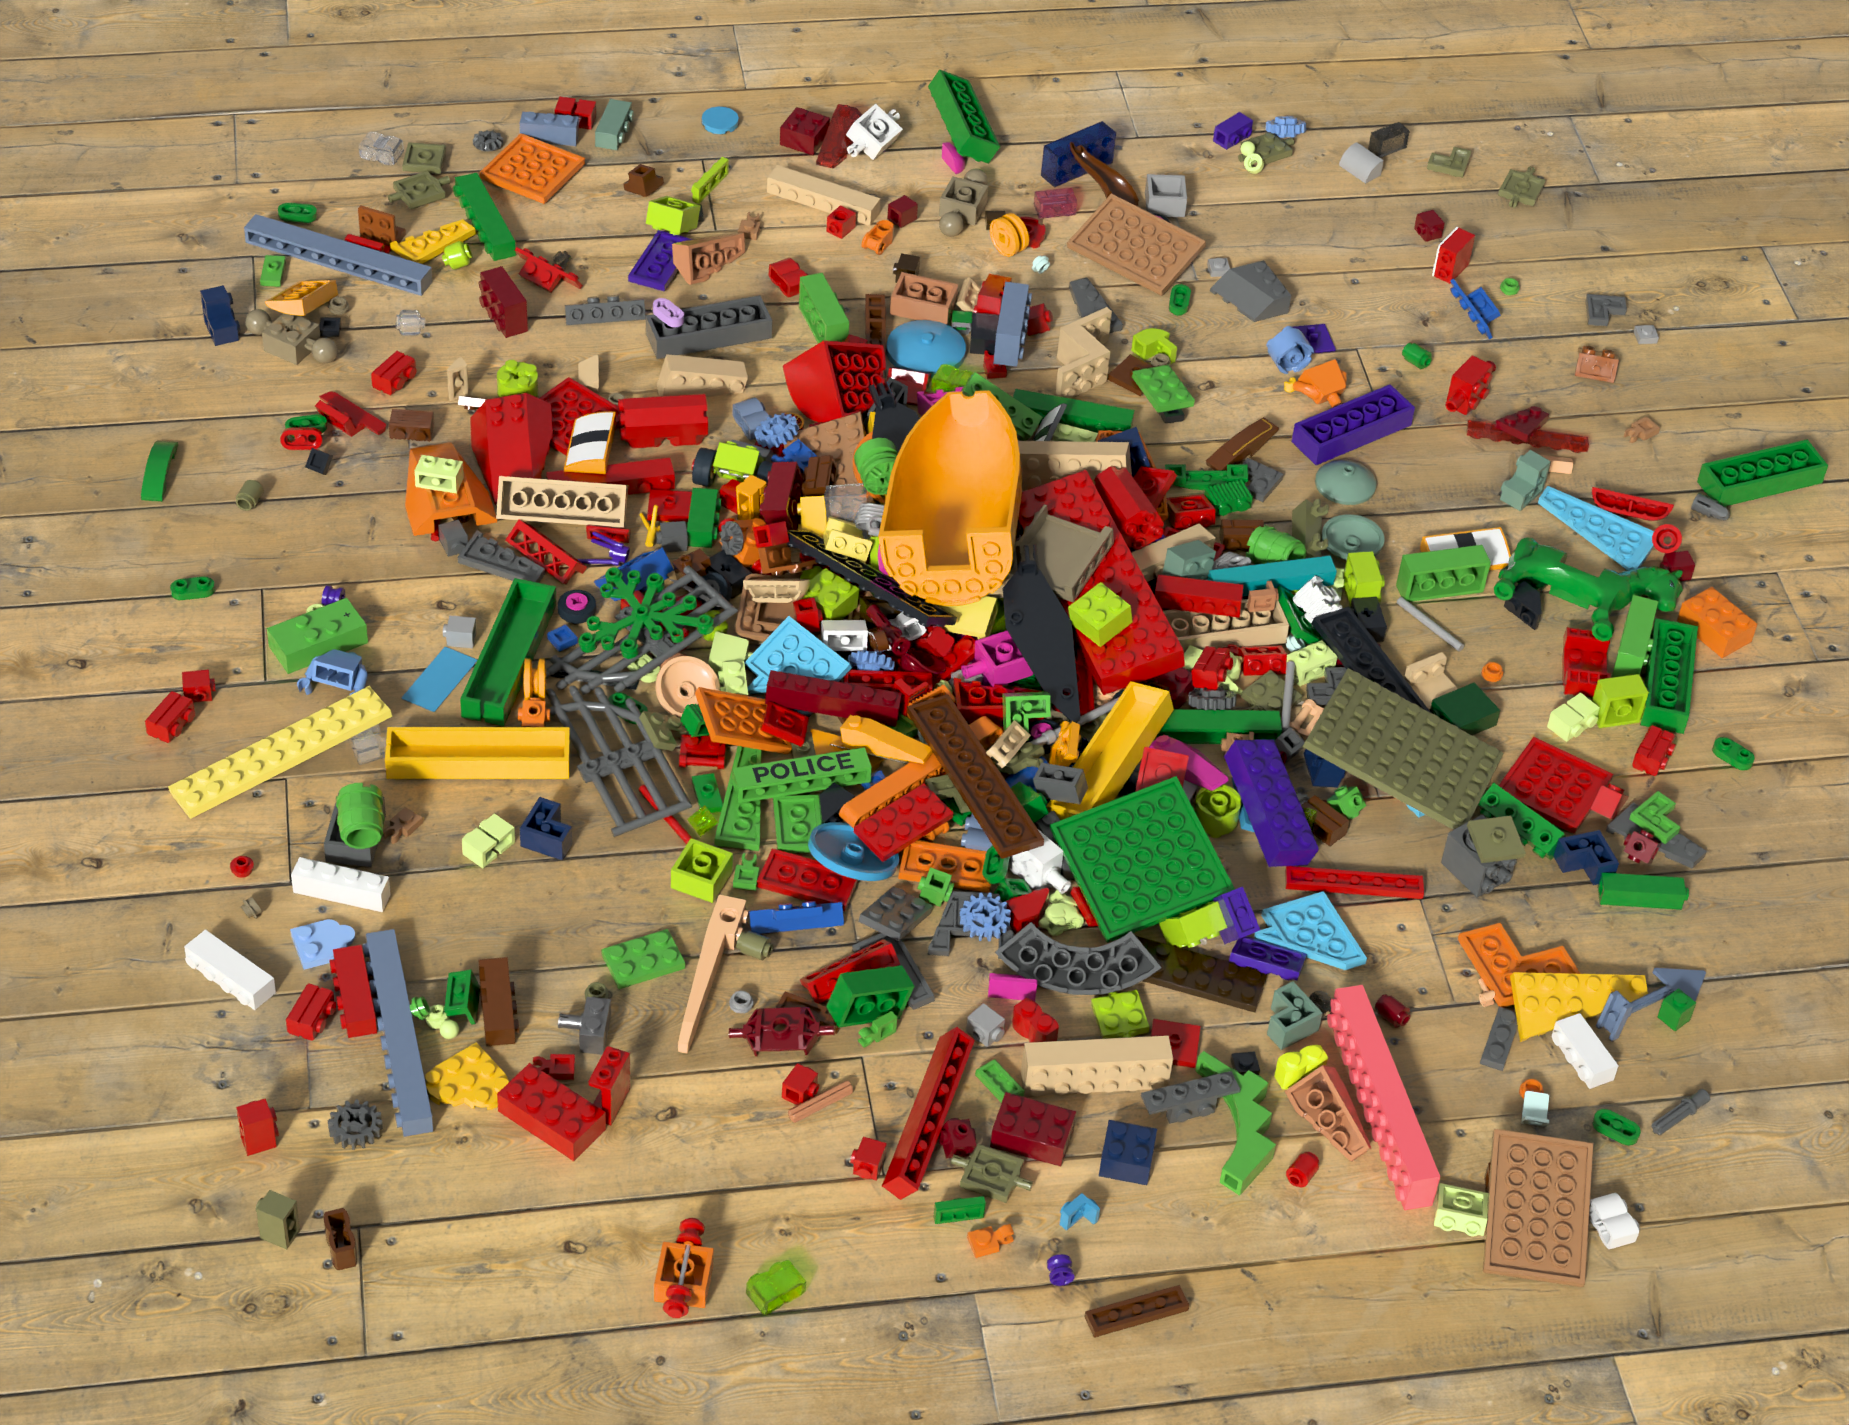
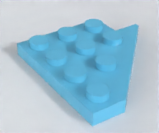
(795, 652)
(1313, 929)

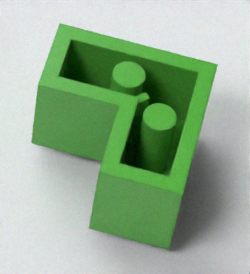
(1024, 706)

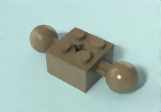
(963, 202)
(291, 337)

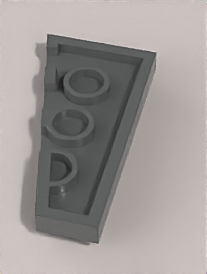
(1090, 301)
(921, 993)

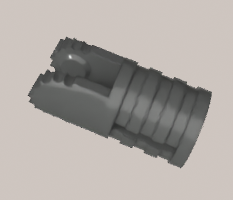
(1709, 507)

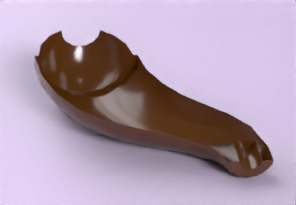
(1106, 177)

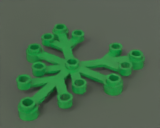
(642, 614)

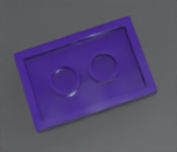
(1268, 958)

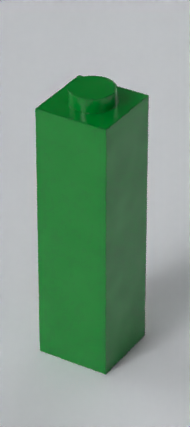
(1642, 891)

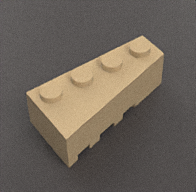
(701, 376)

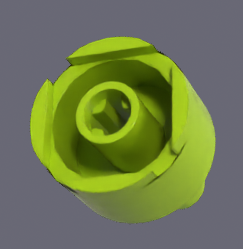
(517, 379)
(1218, 810)

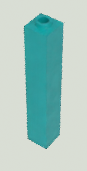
(1287, 574)

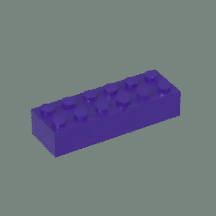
(1352, 424)
(1271, 803)

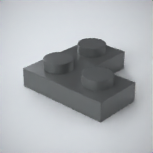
(1601, 305)
(1263, 479)
(1322, 692)

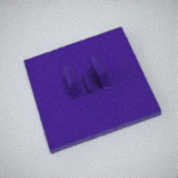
(1317, 337)

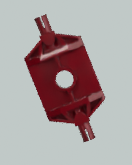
(800, 1033)

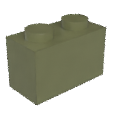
(278, 1219)

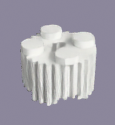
(1317, 599)

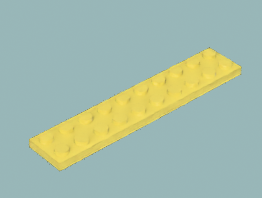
(279, 752)

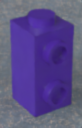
(1233, 130)

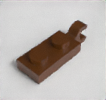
(819, 1011)

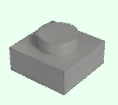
(1218, 267)
(1646, 334)

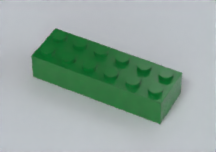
(963, 116)
(1762, 473)
(1669, 675)

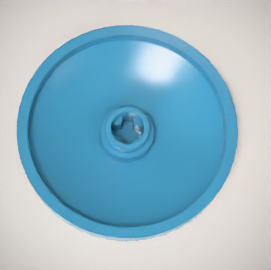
(925, 346)
(846, 854)

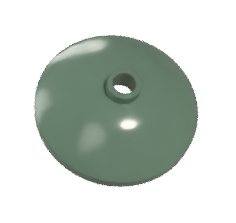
(1345, 482)
(1352, 534)

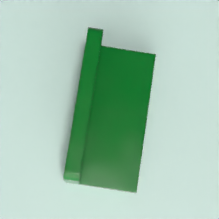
(462, 995)

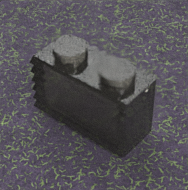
(1388, 140)

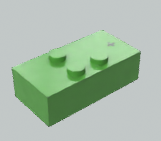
(822, 309)
(1443, 573)
(316, 633)
(1635, 637)

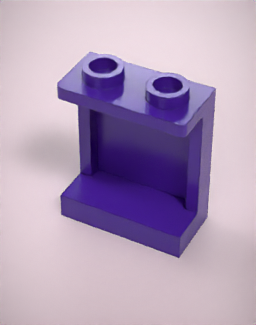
(1237, 915)

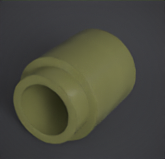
(249, 495)
(754, 945)

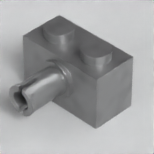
(591, 1024)

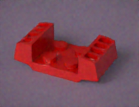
(1583, 662)

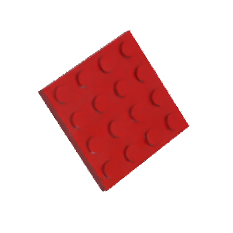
(570, 402)
(1555, 784)

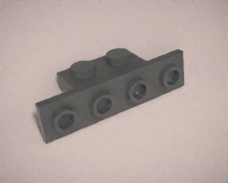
(604, 310)
(1191, 1097)

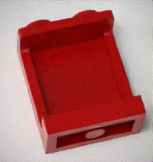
(613, 1080)

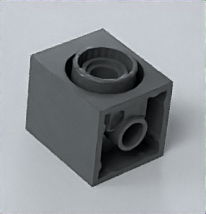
(1464, 863)

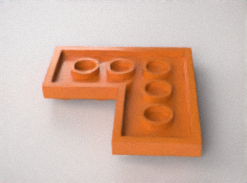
(1498, 958)

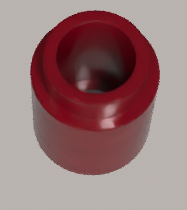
(1392, 1010)

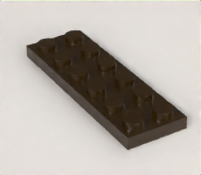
(1205, 976)

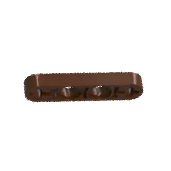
(877, 639)

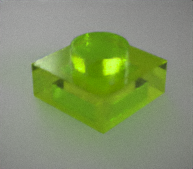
(702, 820)

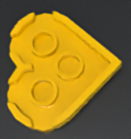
(466, 1078)

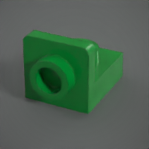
(1012, 888)

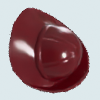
(921, 661)

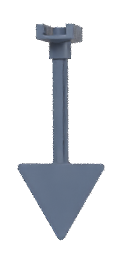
(1619, 1008)

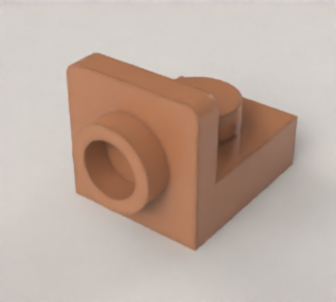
(1262, 599)

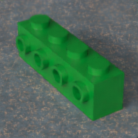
(1529, 825)

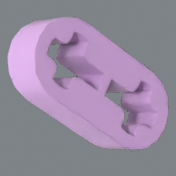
(668, 312)

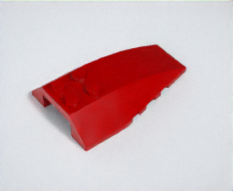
(511, 438)

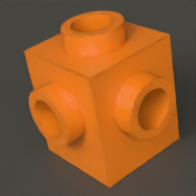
(534, 713)

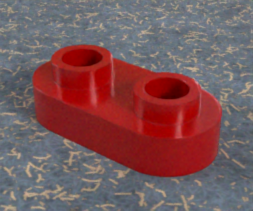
(302, 439)

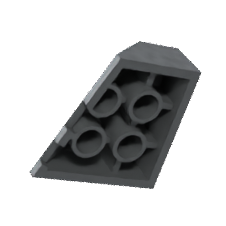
(1254, 291)

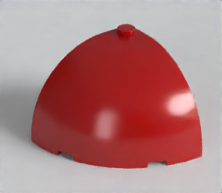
(835, 379)

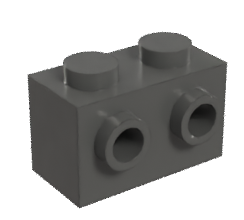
(1060, 783)

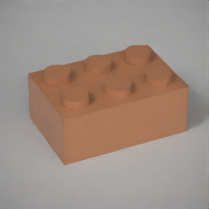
(923, 298)

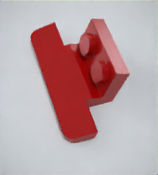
(915, 381)
(347, 415)

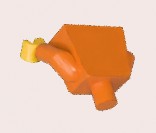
(1320, 383)

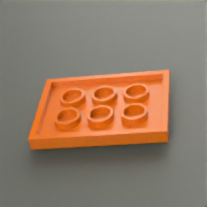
(737, 720)

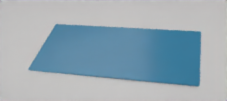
(439, 679)

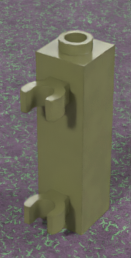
(1308, 526)

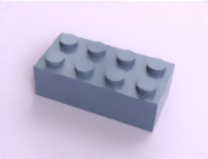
(1012, 324)

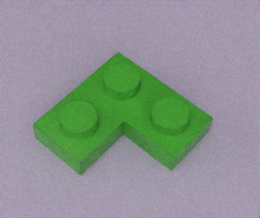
(1653, 819)

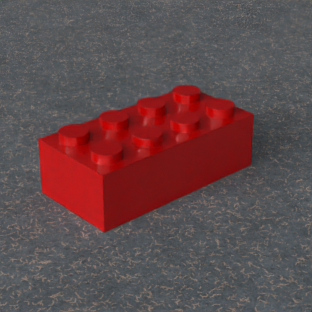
(551, 1111)

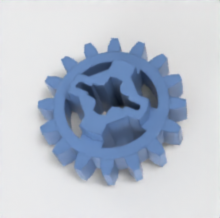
(1286, 126)
(776, 430)
(870, 661)
(985, 916)

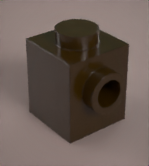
(907, 264)

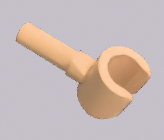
(1487, 996)

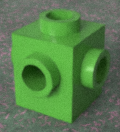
(1347, 801)

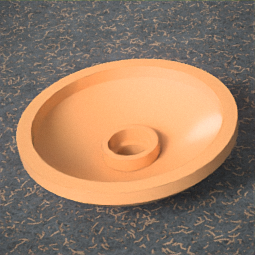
(683, 674)

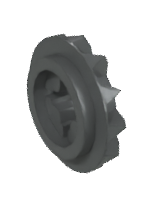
(492, 143)
(732, 546)

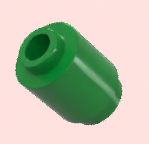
(1417, 355)

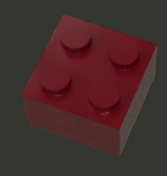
(804, 131)

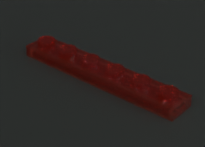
(1541, 438)

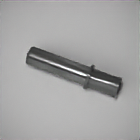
(1687, 1107)

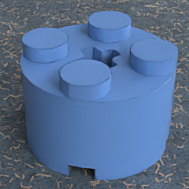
(1290, 350)

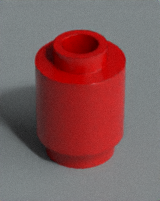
(1303, 1169)

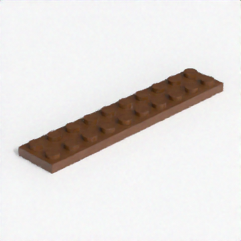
(975, 776)

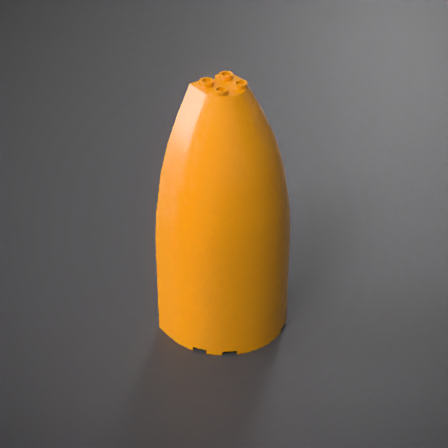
(954, 502)

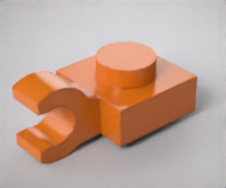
(987, 1242)

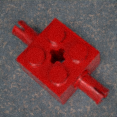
(1469, 385)

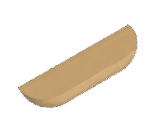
(777, 589)

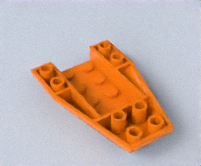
(428, 505)

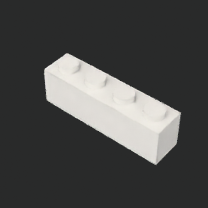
(341, 884)
(229, 970)

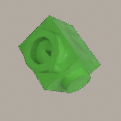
(935, 887)

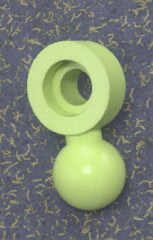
(1248, 150)
(438, 1019)

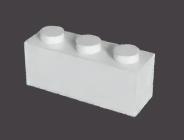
(1584, 1051)

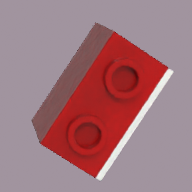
(1453, 255)

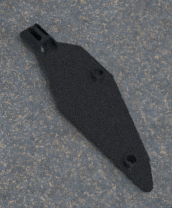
(891, 418)
(1042, 633)

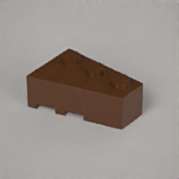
(497, 1002)

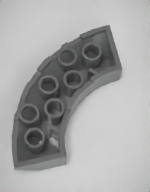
(1078, 968)

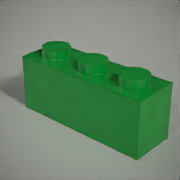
(703, 517)

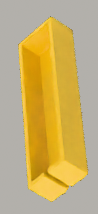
(1118, 746)
(477, 753)

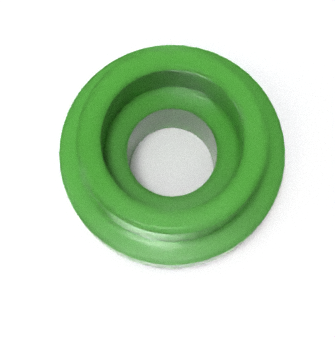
(1509, 286)
(419, 1007)

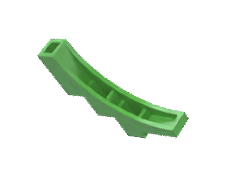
(1251, 1121)

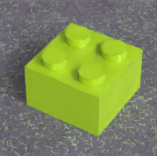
(672, 215)
(1362, 576)
(832, 595)
(1100, 614)
(1620, 700)
(701, 870)
(1194, 925)

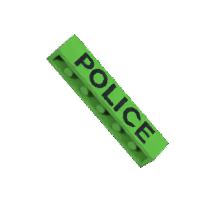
(801, 775)

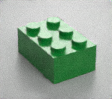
(868, 994)

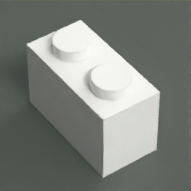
(844, 634)

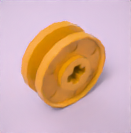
(1009, 234)
(535, 679)

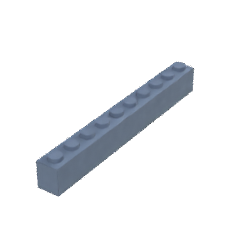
(338, 254)
(399, 1033)

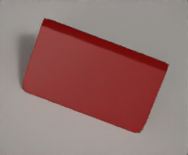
(616, 534)

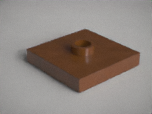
(1123, 373)

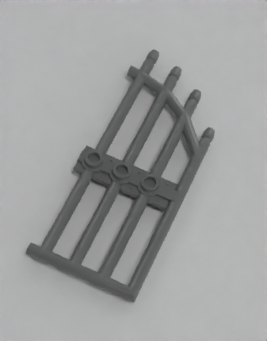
(661, 648)
(618, 760)

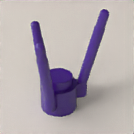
(617, 551)

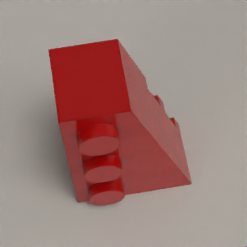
(991, 295)

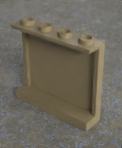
(1065, 552)

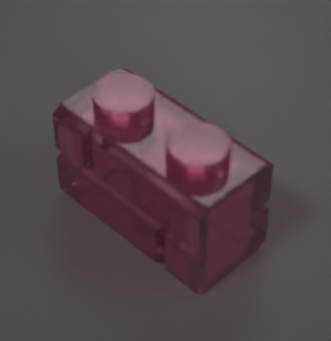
(1055, 203)

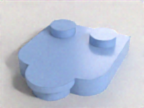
(317, 940)

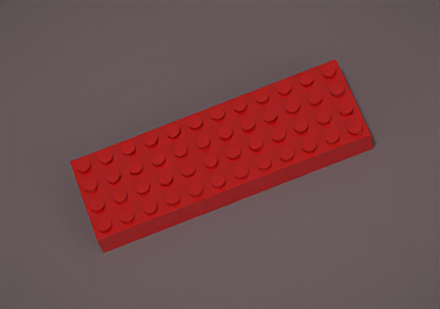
(1147, 644)

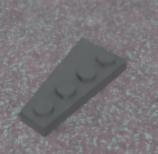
(493, 559)
(1677, 849)

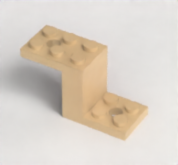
(1083, 354)

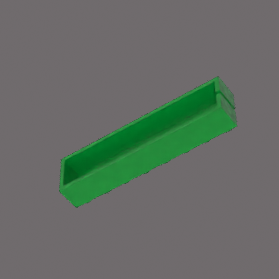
(511, 640)

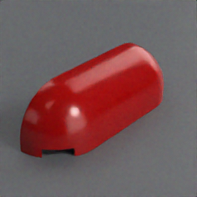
(1630, 505)

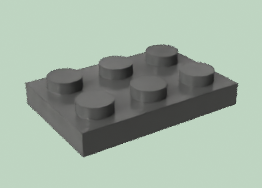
(895, 913)

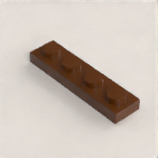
(1136, 1311)

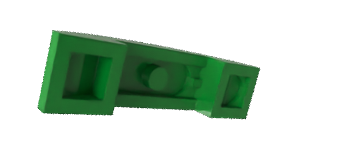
(157, 469)
(1201, 479)

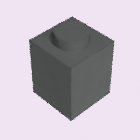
(672, 536)
(452, 537)

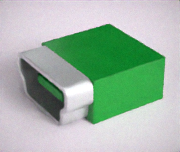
(962, 321)

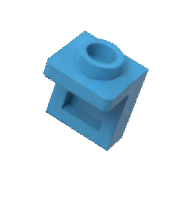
(1073, 1211)

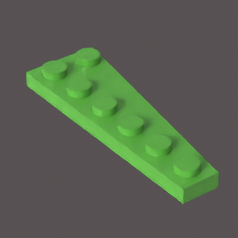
(740, 821)

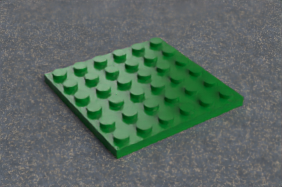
(1141, 859)

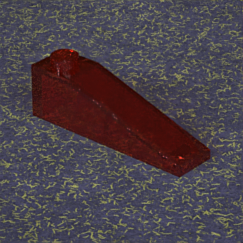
(836, 142)

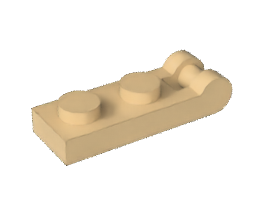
(1008, 743)

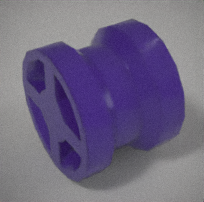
(332, 595)
(1060, 1270)

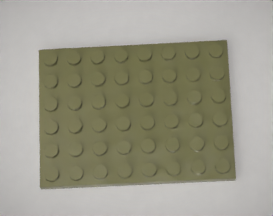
(1403, 750)

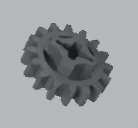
(1212, 699)
(355, 1124)

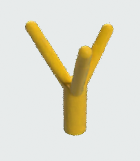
(651, 529)

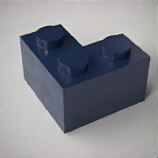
(219, 315)
(1322, 771)
(544, 831)
(1586, 852)

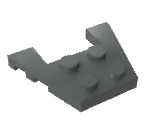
(951, 924)

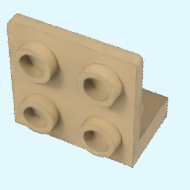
(1428, 679)

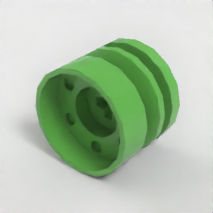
(874, 463)

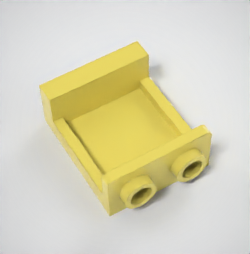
(846, 539)
(974, 618)

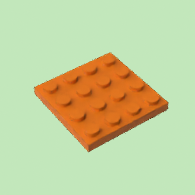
(532, 168)

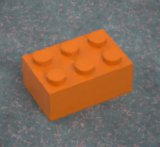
(1719, 622)

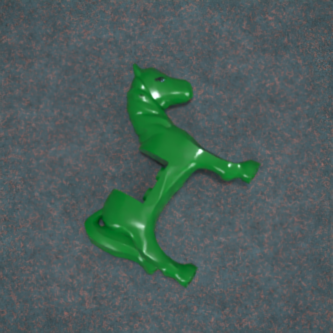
(1607, 592)

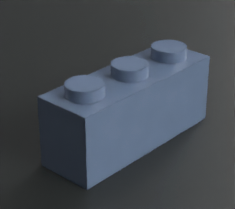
(550, 128)

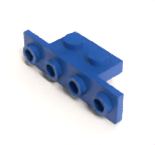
(1479, 306)
(796, 917)

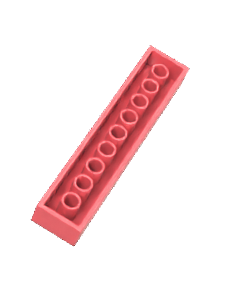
(1383, 1098)

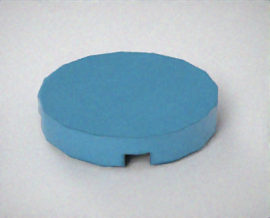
(719, 120)

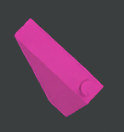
(1199, 768)

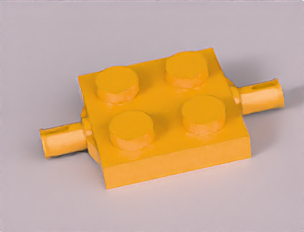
(1065, 748)

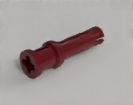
(893, 633)

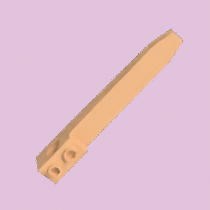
(721, 933)

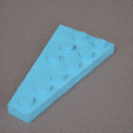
(1615, 536)

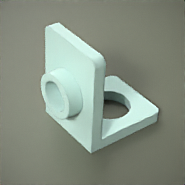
(1535, 1109)

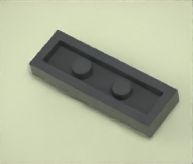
(1500, 1039)

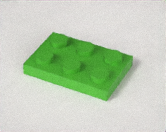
(1163, 388)
(794, 821)
(643, 959)

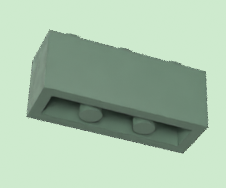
(614, 124)

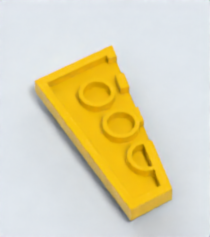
(432, 242)

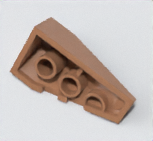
(704, 256)
(1328, 1107)

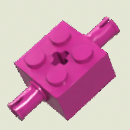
(997, 660)

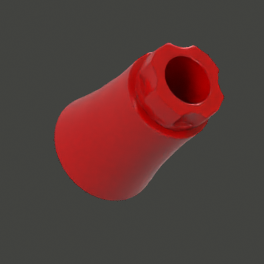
(1663, 532)

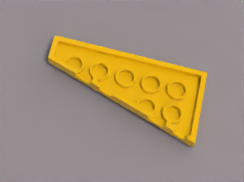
(1550, 997)

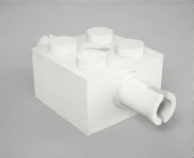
(874, 132)
(1041, 867)

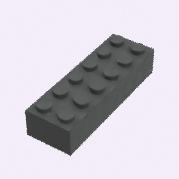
(711, 327)

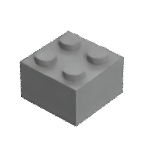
(1166, 195)

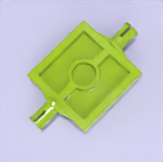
(1120, 1015)

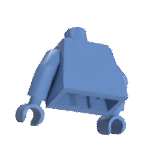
(335, 669)

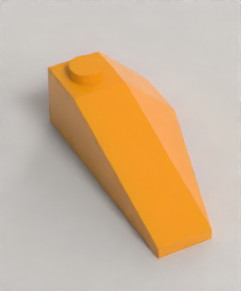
(882, 740)

